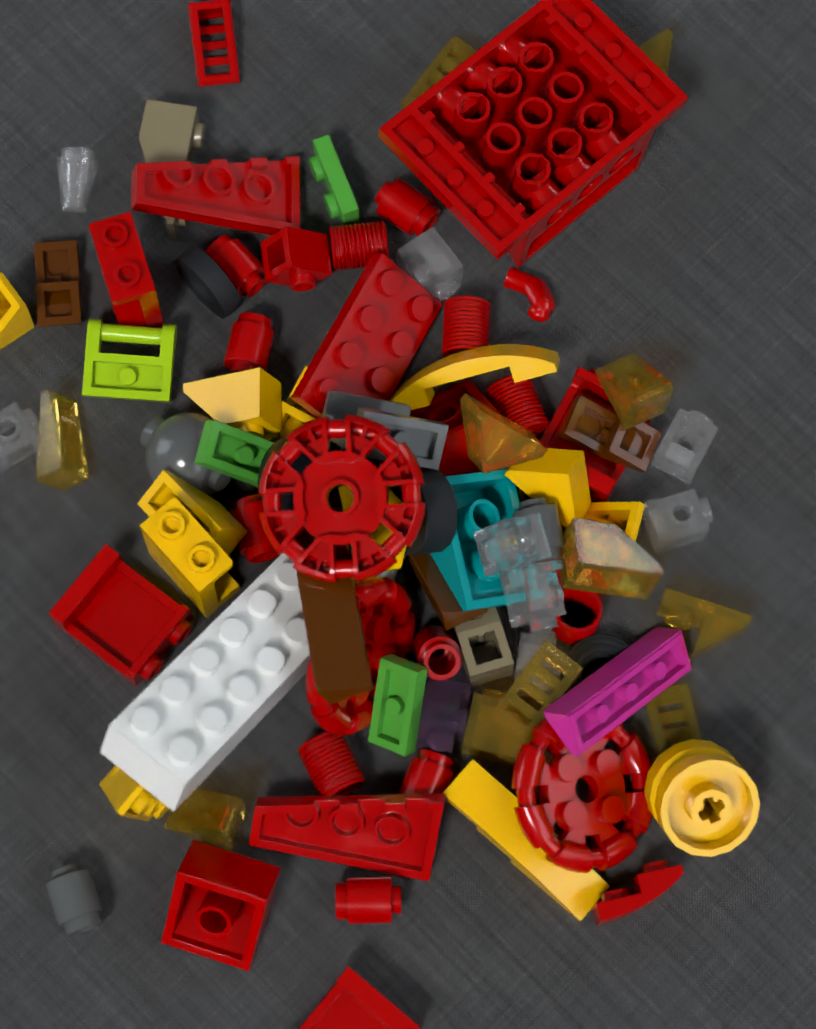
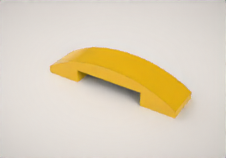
(523, 360)

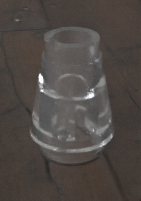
(76, 177)

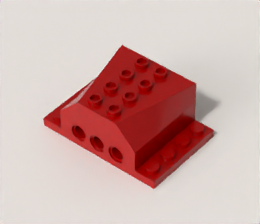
(535, 125)

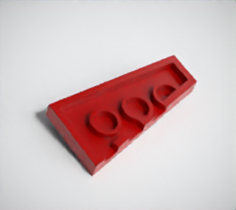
(237, 195)
(361, 831)

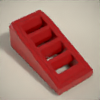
(206, 11)

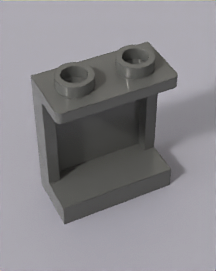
(422, 436)

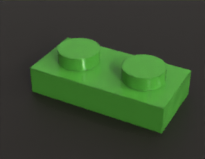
(327, 167)
(231, 451)
(397, 704)

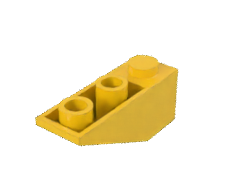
(130, 797)

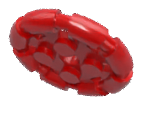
(369, 504)
(387, 630)
(595, 815)

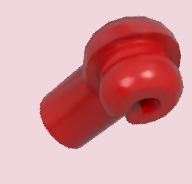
(536, 291)

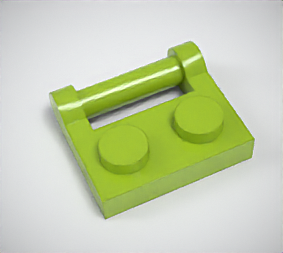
(129, 375)

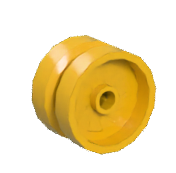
(702, 798)

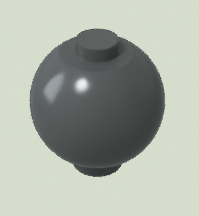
(173, 447)

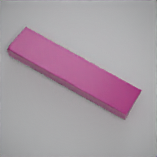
(619, 689)

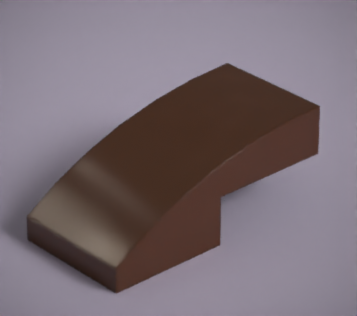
(58, 283)
(605, 436)

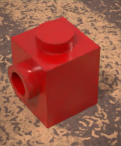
(296, 258)

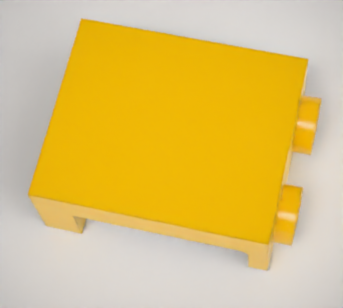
(189, 556)

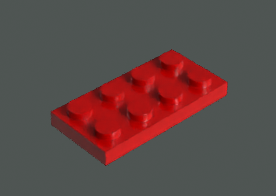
(370, 337)

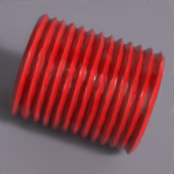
(356, 243)
(465, 324)
(518, 403)
(571, 634)
(331, 764)

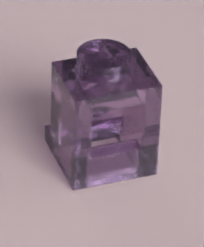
(443, 714)

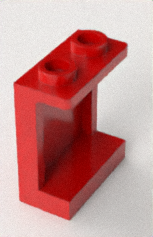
(126, 271)
(601, 473)
(122, 617)
(356, 1006)

